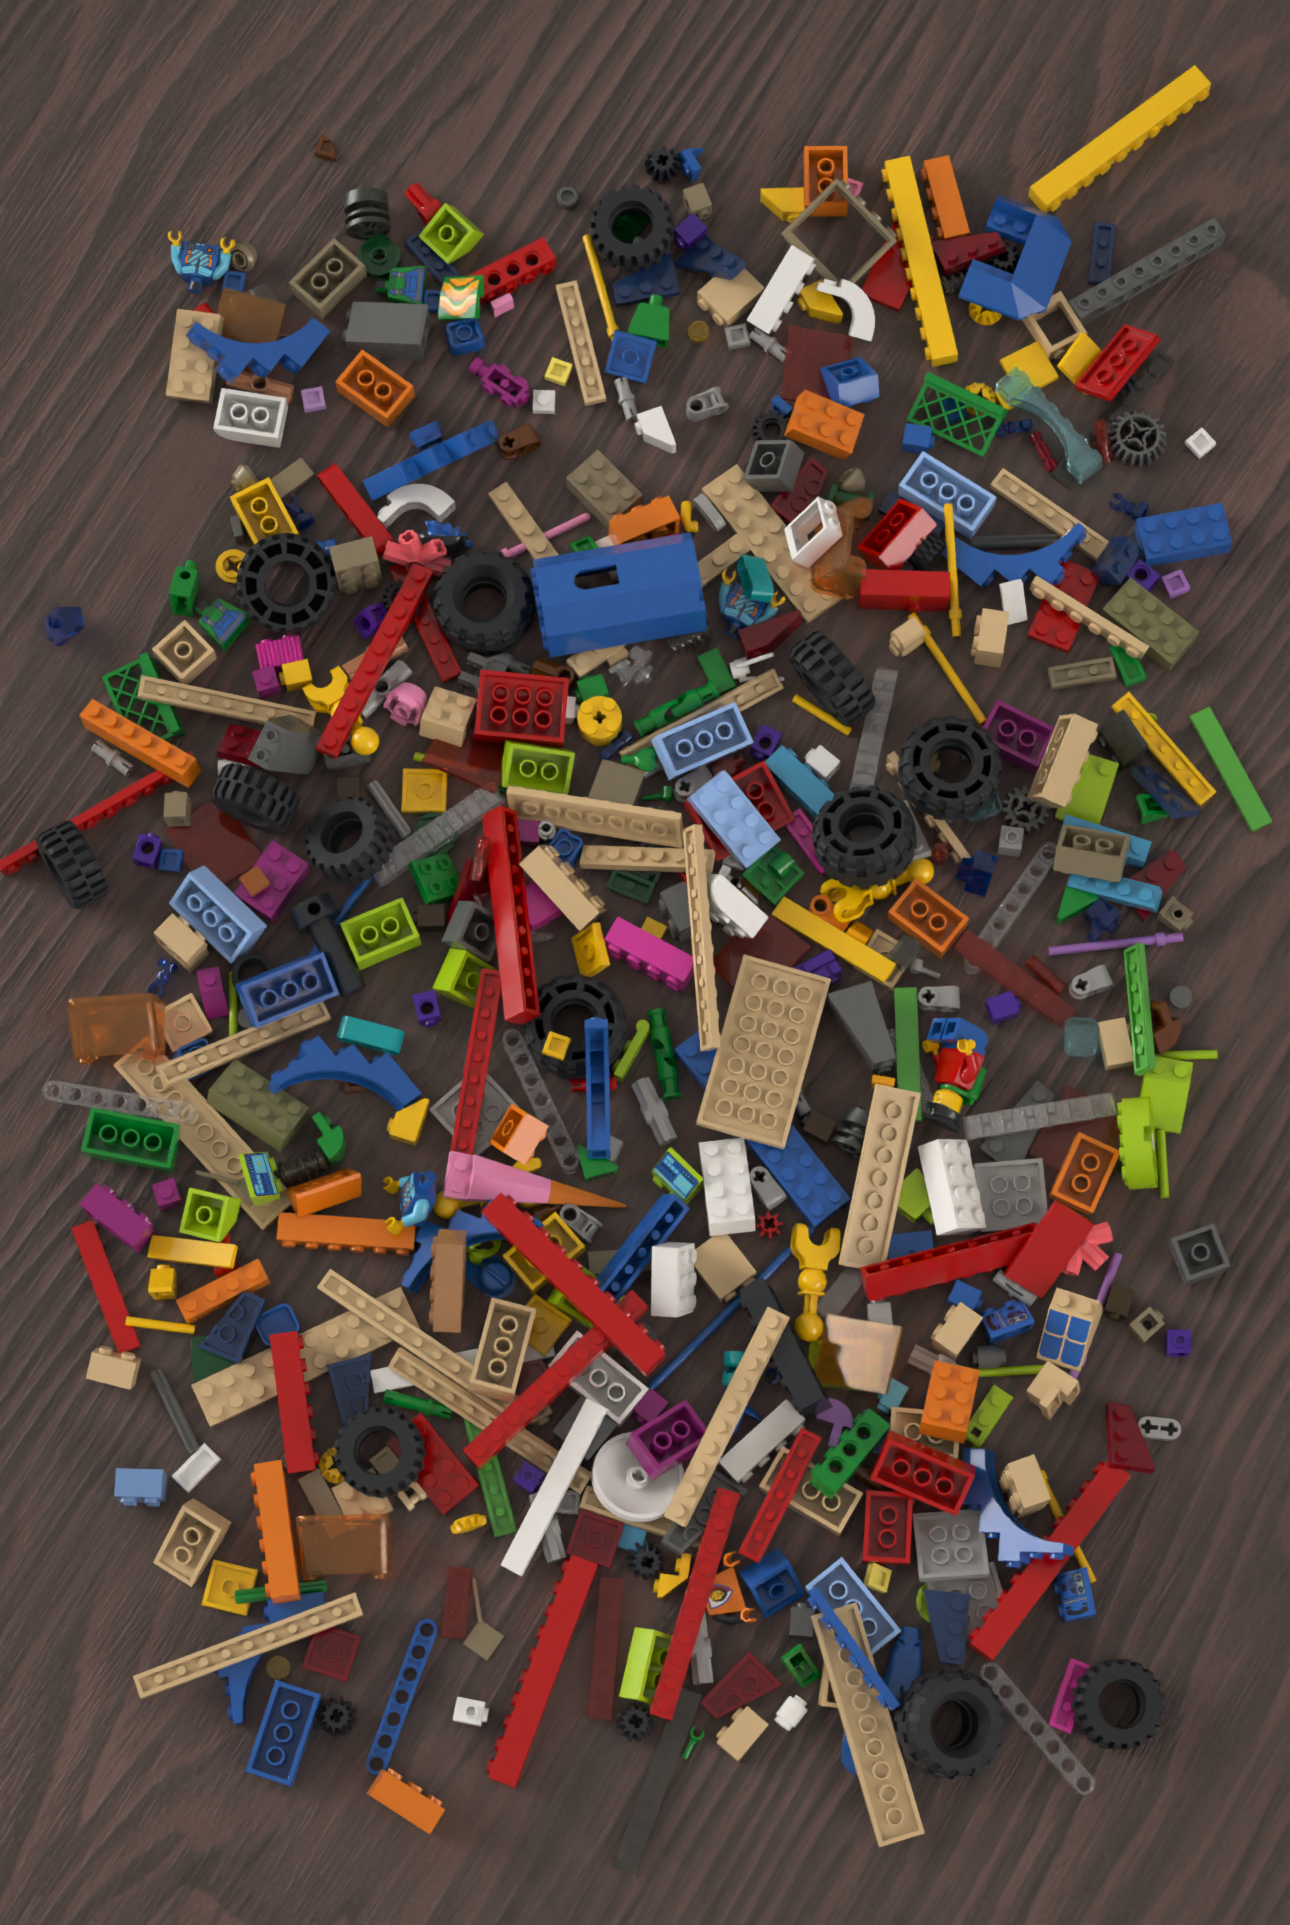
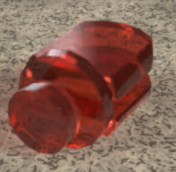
(729, 764)

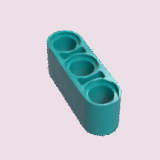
(755, 578)
(370, 1035)

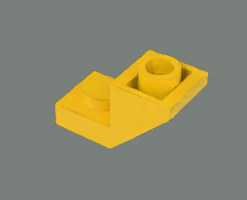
(668, 1583)

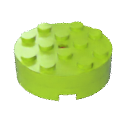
(1137, 1143)

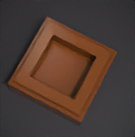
(254, 881)

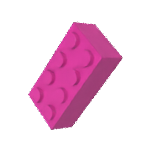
(650, 955)

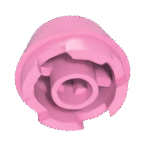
(406, 703)

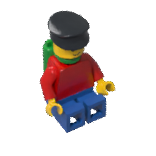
(956, 1069)

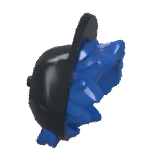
(452, 538)

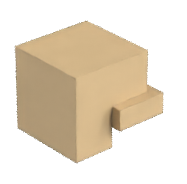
(1051, 1389)

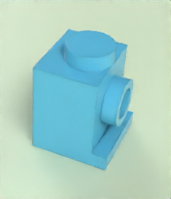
(894, 1397)

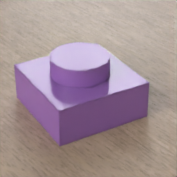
(1175, 584)

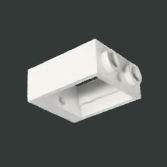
(805, 551)

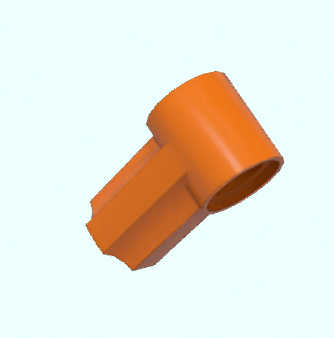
(828, 914)

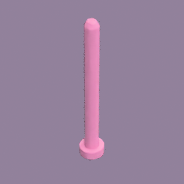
(549, 534)

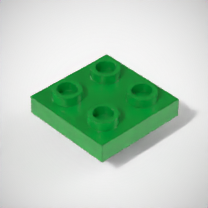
(774, 874)
(435, 878)

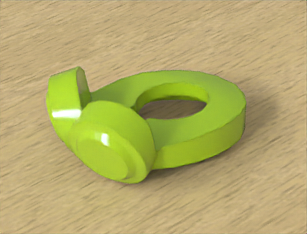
(477, 1256)

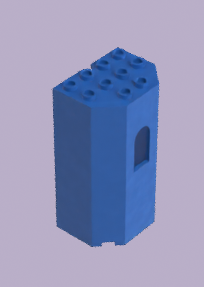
(654, 598)

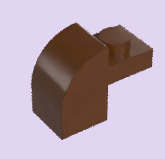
(1164, 1027)

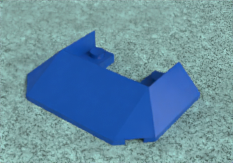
(1036, 271)

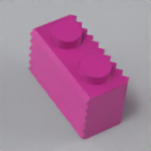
(279, 651)

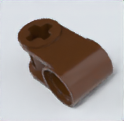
(520, 442)

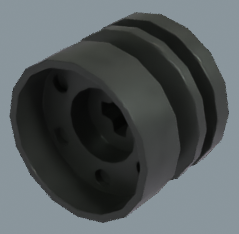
(366, 213)
(851, 1140)

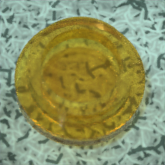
(698, 331)
(278, 1667)

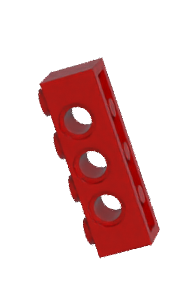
(536, 251)

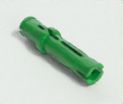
(417, 1404)

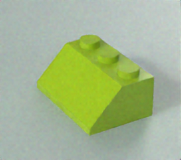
(537, 767)
(381, 933)
(644, 1665)

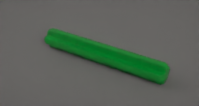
(259, 1594)

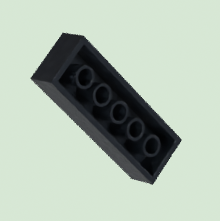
(788, 1356)

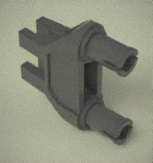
(502, 662)

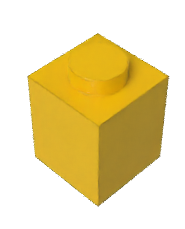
(296, 675)

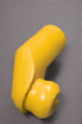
(685, 515)

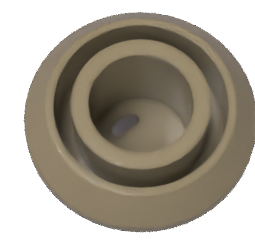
(243, 257)
(243, 478)
(852, 481)

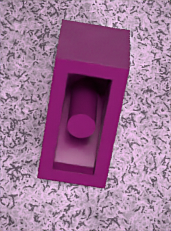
(213, 993)

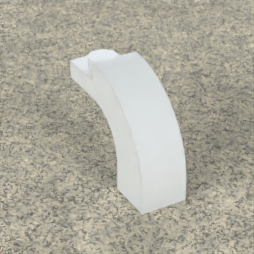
(863, 315)
(416, 497)

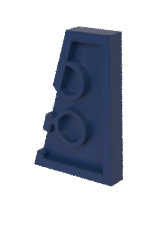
(711, 258)
(640, 285)
(1165, 794)
(235, 1329)
(350, 1385)
(949, 1624)

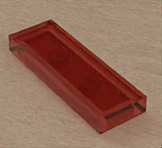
(456, 1603)

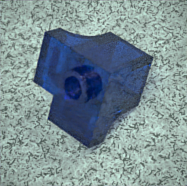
(63, 624)
(977, 872)
(1101, 918)

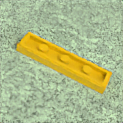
(192, 1251)

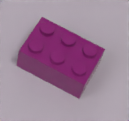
(1018, 736)
(285, 874)
(118, 1217)
(667, 1440)

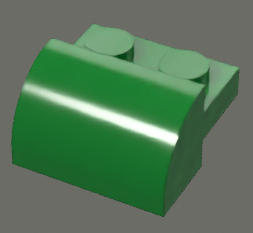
(332, 1141)

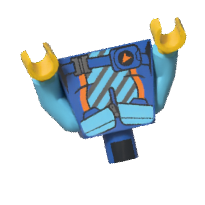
(200, 262)
(740, 611)
(416, 1199)

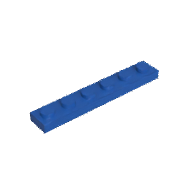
(846, 1641)

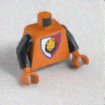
(725, 1598)

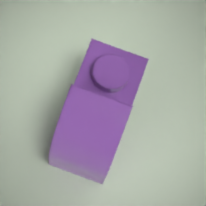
(838, 1417)

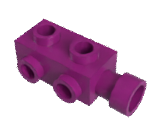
(508, 385)

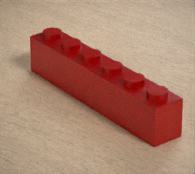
(292, 1401)

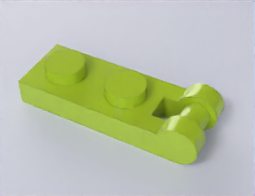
(631, 1050)
(987, 1415)

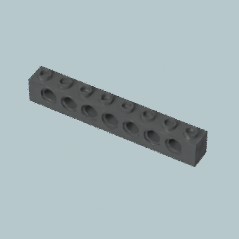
(1148, 271)

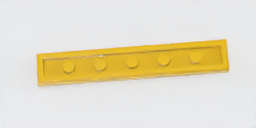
(1166, 751)
(834, 939)

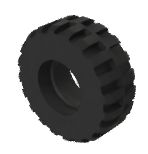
(252, 582)
(831, 678)

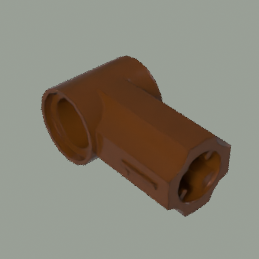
(547, 668)

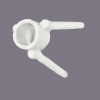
(740, 667)

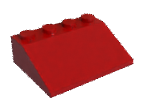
(521, 708)
(765, 796)

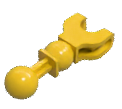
(326, 699)
(858, 899)
(447, 1207)
(812, 1280)

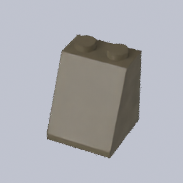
(617, 783)

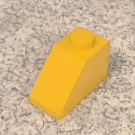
(784, 202)
(819, 304)
(409, 1122)
(163, 1283)

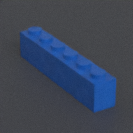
(637, 1248)

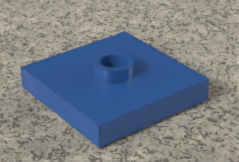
(630, 356)
(909, 1243)

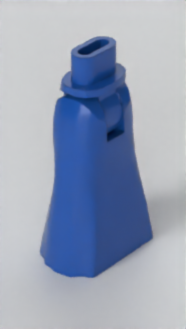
(904, 1662)

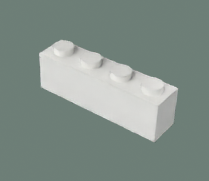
(781, 289)
(761, 1442)

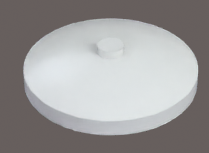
(625, 1485)

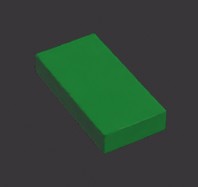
(1128, 667)
(716, 670)

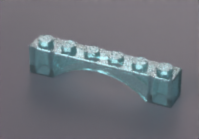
(1021, 393)

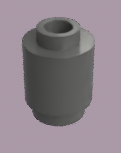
(989, 1356)

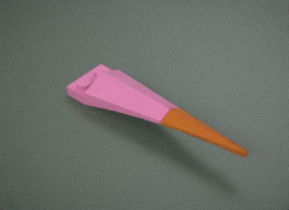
(483, 1179)

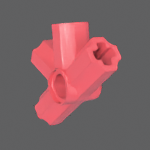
(412, 551)
(1089, 1250)

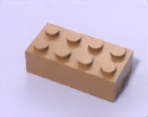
(448, 1280)

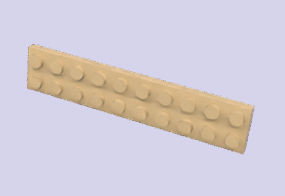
(207, 1137)
(333, 1341)
(869, 1734)

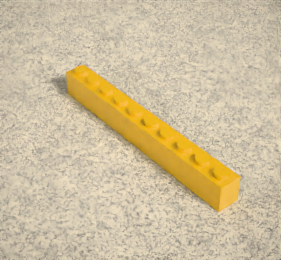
(1119, 140)
(921, 261)

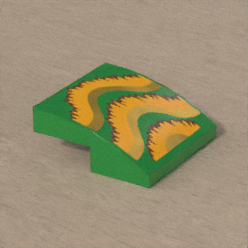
(461, 297)

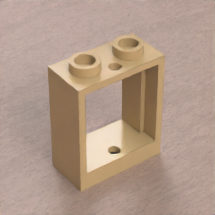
(1058, 350)

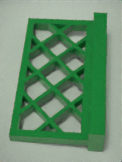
(965, 397)
(165, 711)

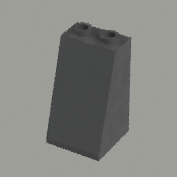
(388, 329)
(287, 746)
(863, 1024)

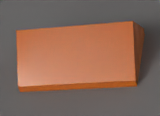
(324, 1191)

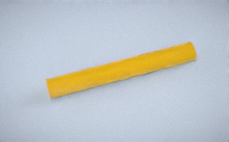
(821, 714)
(160, 1325)

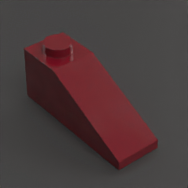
(767, 635)

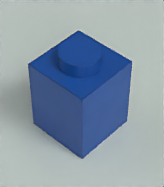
(917, 439)
(965, 1294)

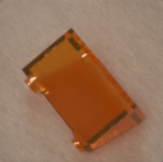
(836, 570)
(116, 1026)
(344, 1545)

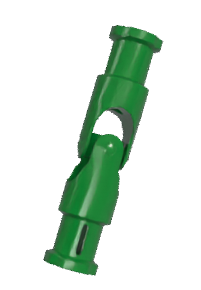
(683, 704)
(661, 1037)

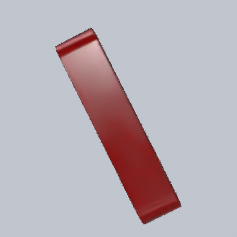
(354, 507)

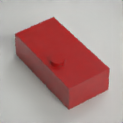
(905, 590)
(923, 1473)

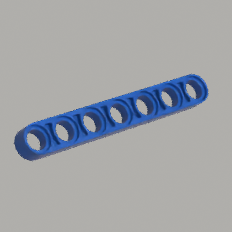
(402, 1684)

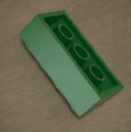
(131, 1140)

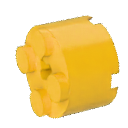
(599, 708)

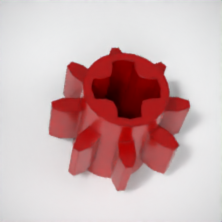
(769, 1232)

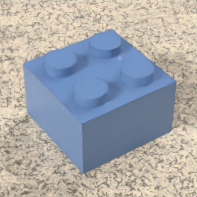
(141, 1486)

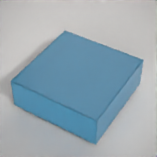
(630, 1536)

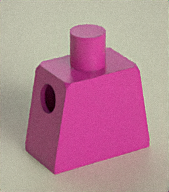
(540, 906)

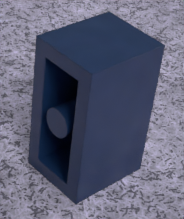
(1116, 560)

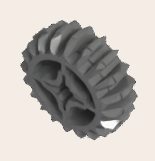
(1122, 447)

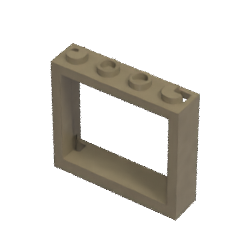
(858, 204)

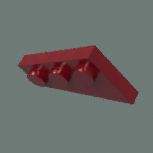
(959, 252)
(805, 491)

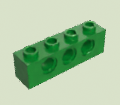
(829, 1482)

